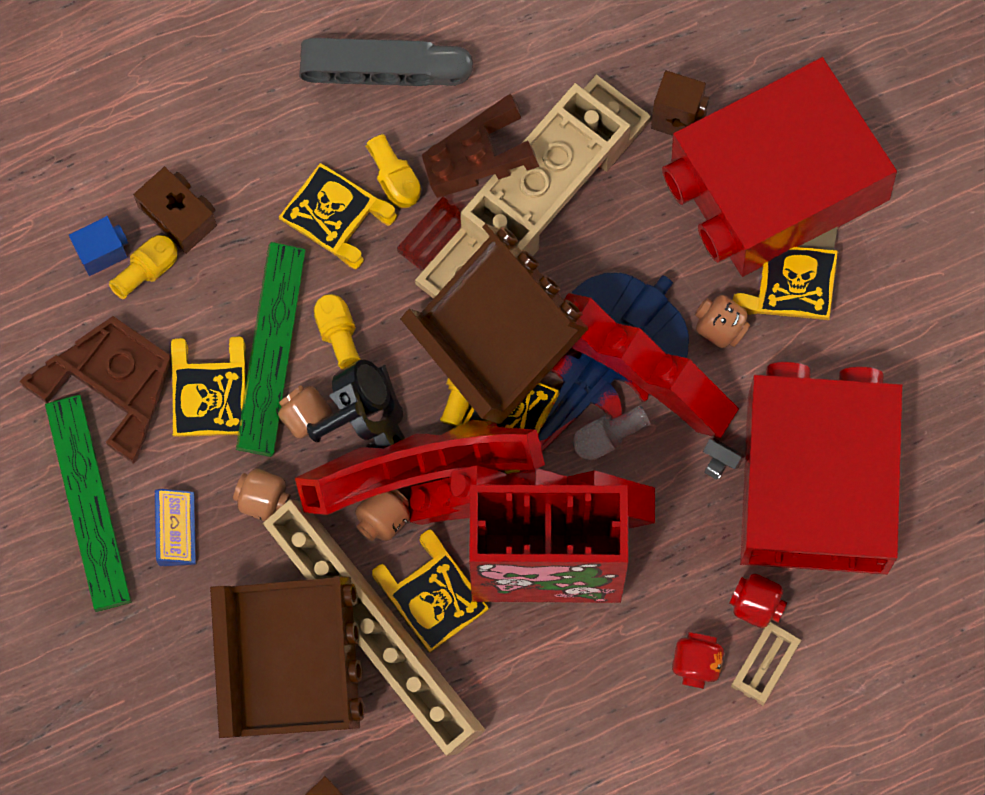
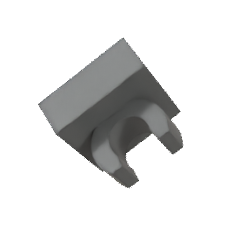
(722, 457)

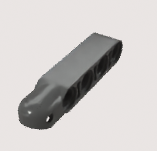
(383, 62)

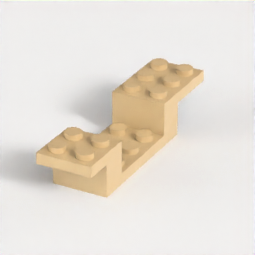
(574, 139)

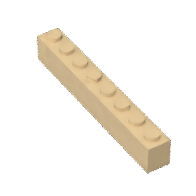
(380, 632)

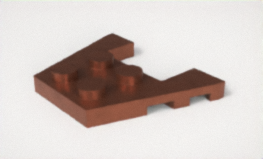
(469, 154)
(119, 368)

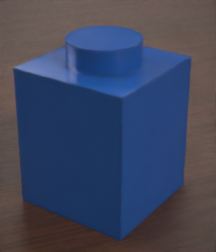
(99, 245)

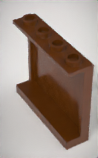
(497, 326)
(286, 657)

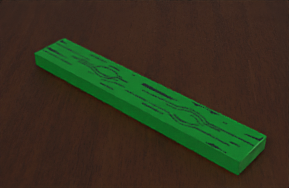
(270, 349)
(88, 503)

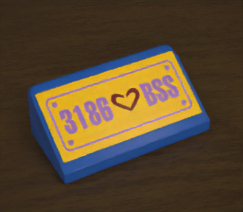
(175, 527)

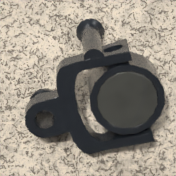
(360, 393)

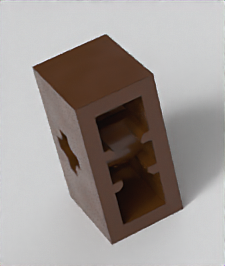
(678, 103)
(183, 226)

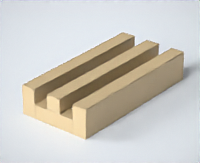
(750, 690)

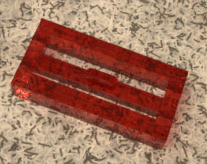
(422, 226)

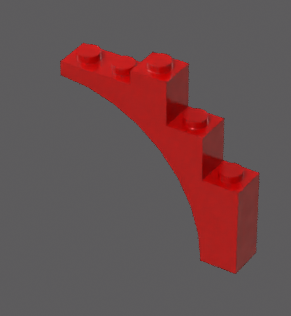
(664, 376)
(416, 460)
(450, 496)

